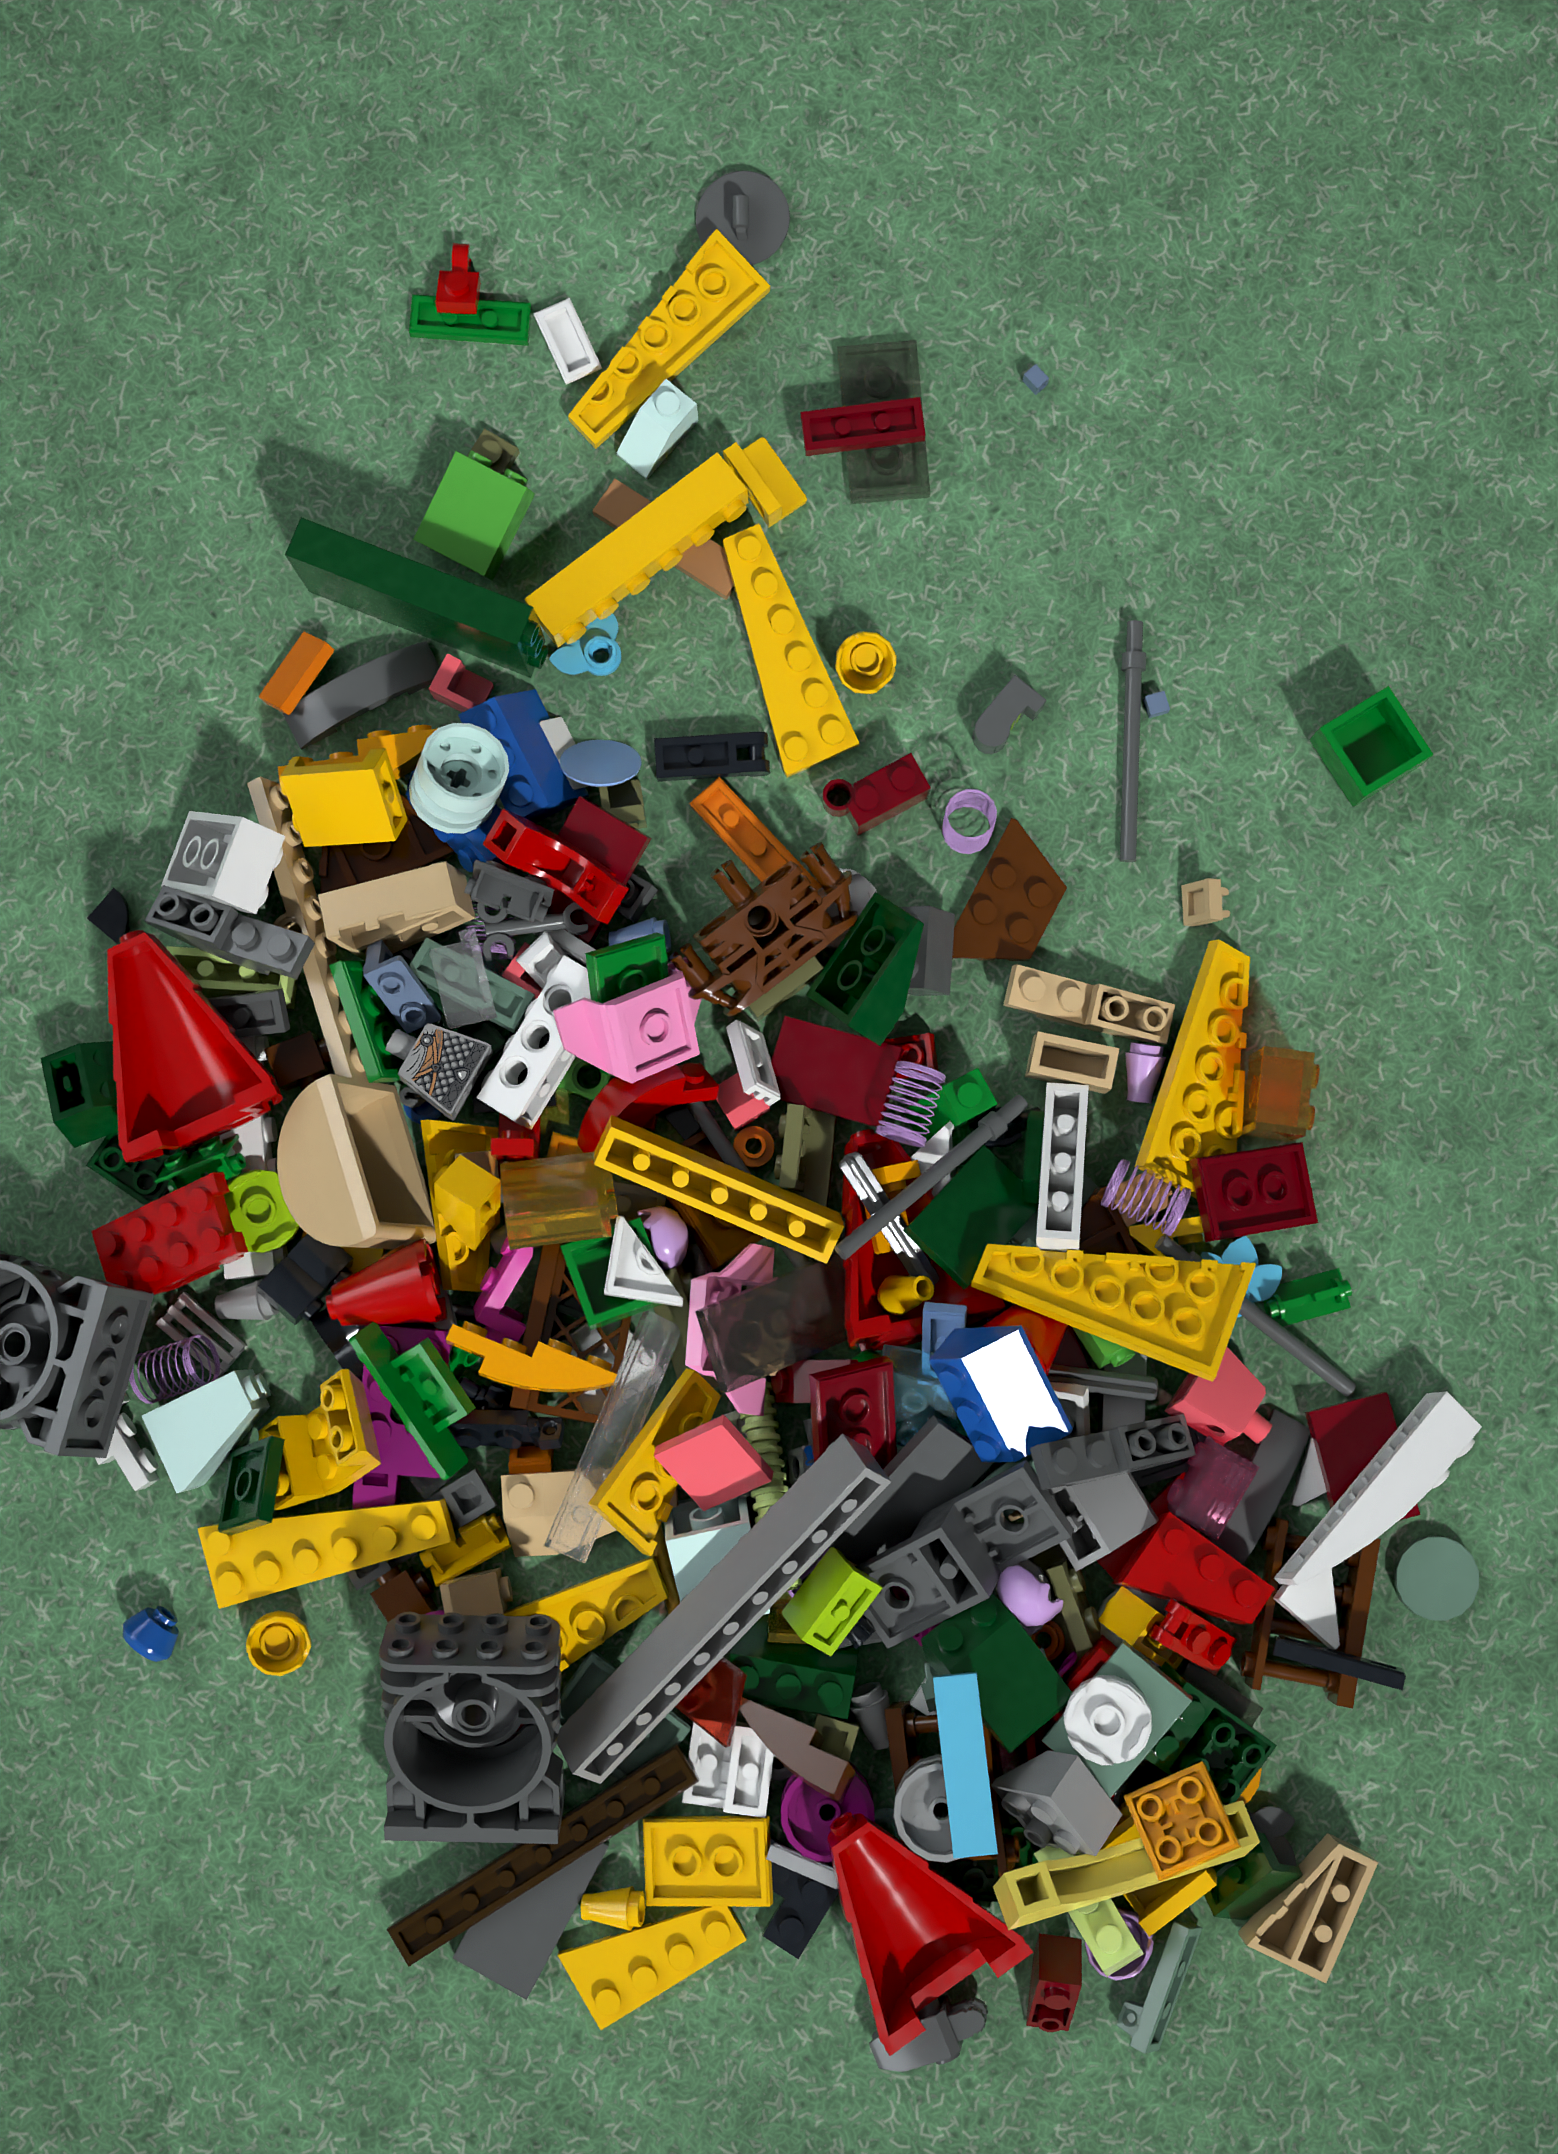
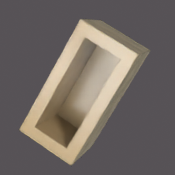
(1072, 1062)

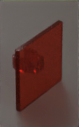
(716, 1701)

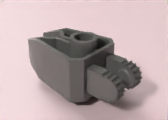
(944, 2034)

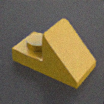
(1188, 1231)

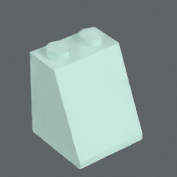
(206, 1425)
(703, 1538)

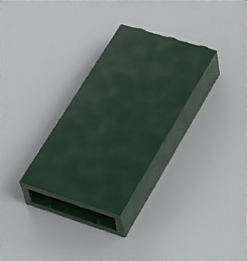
(417, 598)

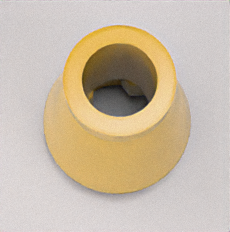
(903, 1293)
(616, 1907)

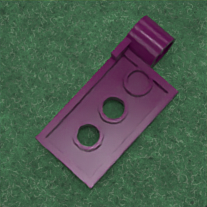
(396, 1446)

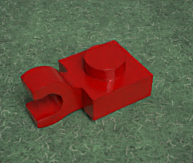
(459, 288)

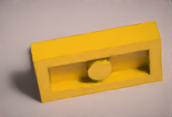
(766, 479)

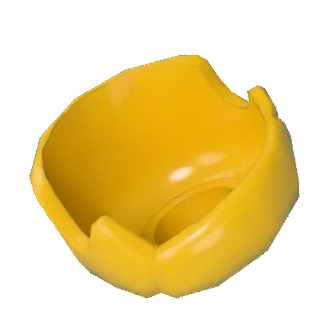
(865, 662)
(278, 1643)

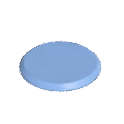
(600, 763)

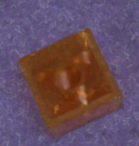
(1279, 1094)

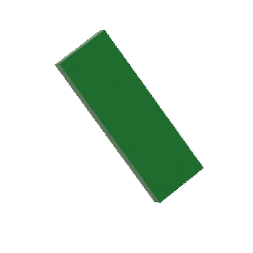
(494, 323)

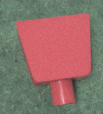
(1225, 1405)

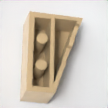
(397, 909)
(1315, 1913)

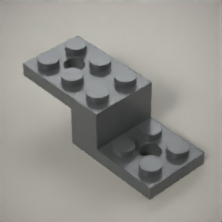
(961, 1552)

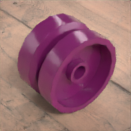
(808, 1828)

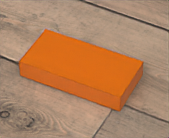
(296, 673)

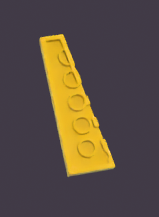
(690, 317)
(794, 682)
(318, 1546)

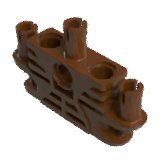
(762, 964)

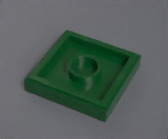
(251, 1486)

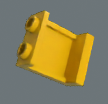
(344, 801)
(1164, 1900)

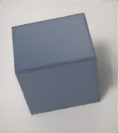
(1035, 379)
(1156, 704)

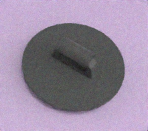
(747, 212)

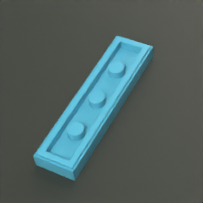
(965, 1765)

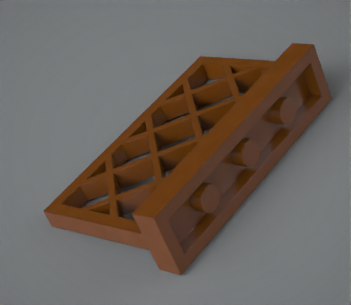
(540, 1328)

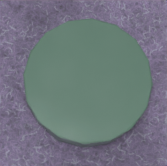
(1436, 1578)

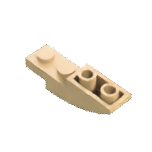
(1089, 1005)

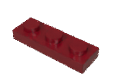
(862, 426)

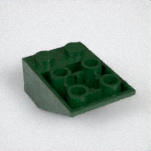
(82, 1091)
(1212, 1735)

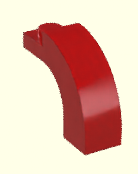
(557, 863)
(644, 1099)

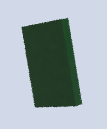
(972, 1210)

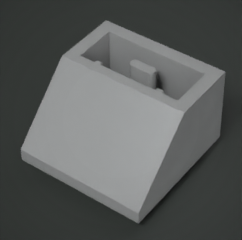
(1103, 1516)
(1058, 1803)

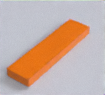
(743, 832)

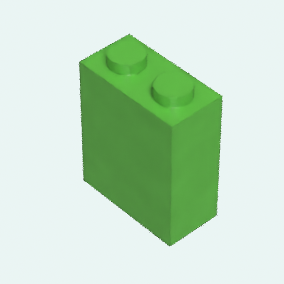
(475, 513)

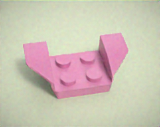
(634, 1031)
(749, 1268)

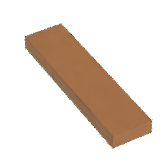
(703, 563)

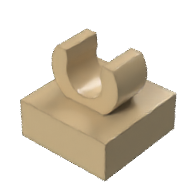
(1203, 902)

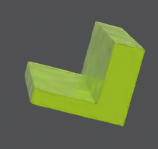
(830, 1602)

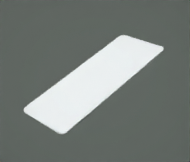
(560, 740)

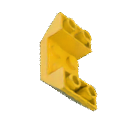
(327, 1445)

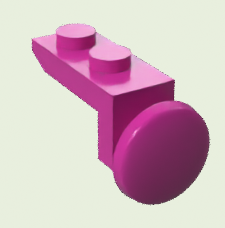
(496, 1288)

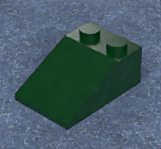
(871, 970)
(1013, 1676)

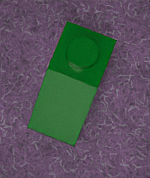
(958, 1102)

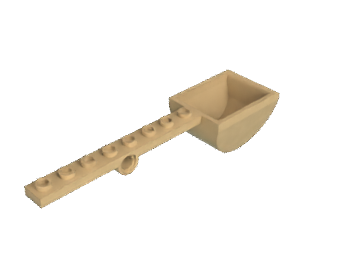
(345, 1141)

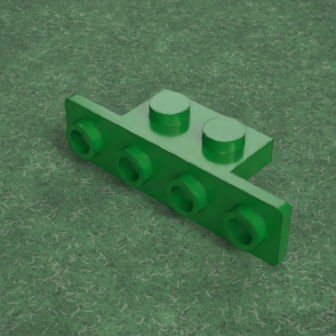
(420, 1392)

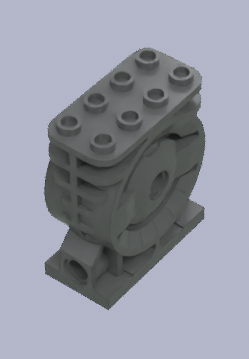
(75, 1356)
(462, 1765)

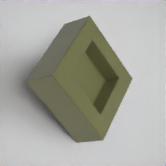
(497, 450)

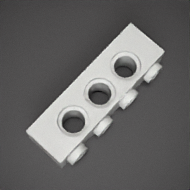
(546, 1065)
(1062, 1167)

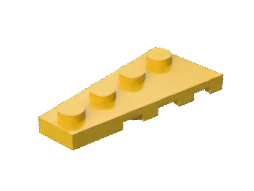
(459, 1265)
(639, 1487)
(599, 1606)
(637, 1965)

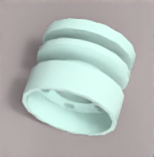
(458, 778)

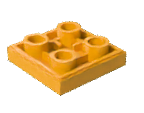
(1182, 1821)

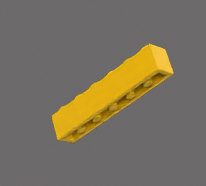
(638, 550)
(718, 1189)

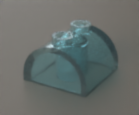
(917, 1392)

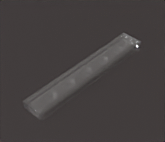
(613, 1433)

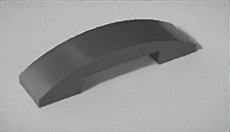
(361, 691)
(1277, 1459)
(465, 1501)

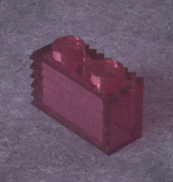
(1211, 1487)

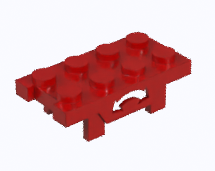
(171, 1238)

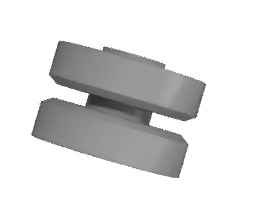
(914, 1810)

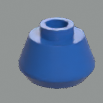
(152, 1633)

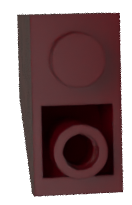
(1054, 1982)

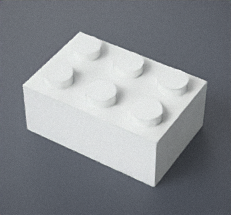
(225, 860)

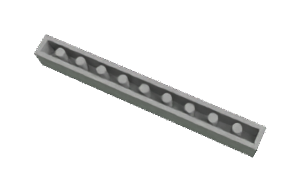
(721, 1608)

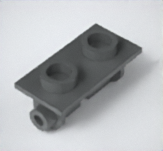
(496, 881)

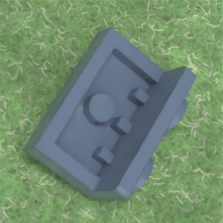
(399, 988)

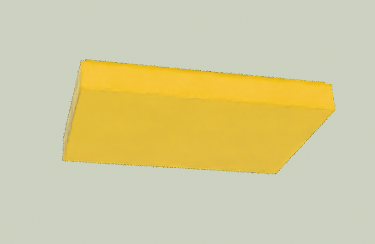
(707, 1861)

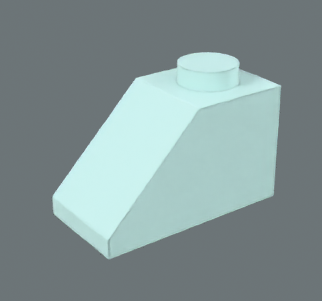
(658, 428)

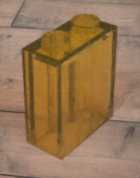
(557, 1200)

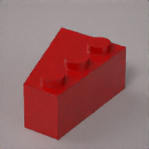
(1193, 1571)

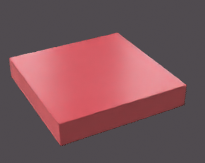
(713, 1463)

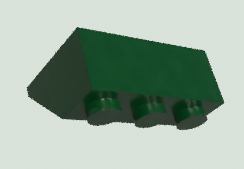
(795, 1673)

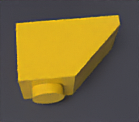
(468, 1200)
(1133, 1621)

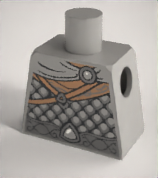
(440, 1065)

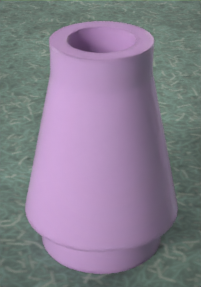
(1143, 1069)

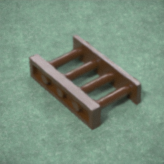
(1352, 1597)
(902, 1730)

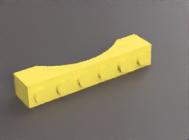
(1085, 1879)

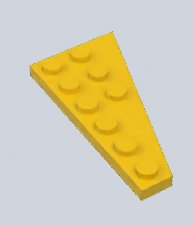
(1203, 1074)
(1140, 1302)

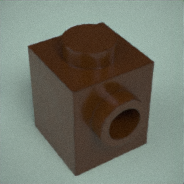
(299, 1061)
(403, 1593)

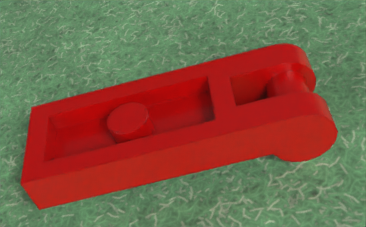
(1194, 1637)

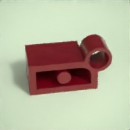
(879, 794)

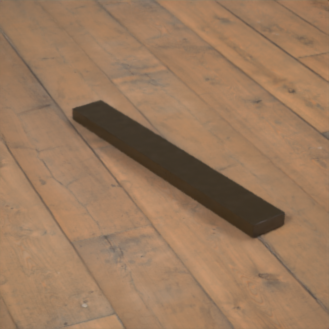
(532, 1863)

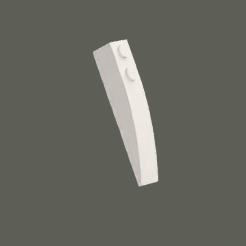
(1388, 1487)

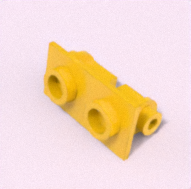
(477, 1543)

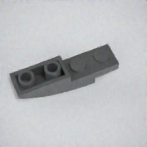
(229, 935)
(1112, 1452)

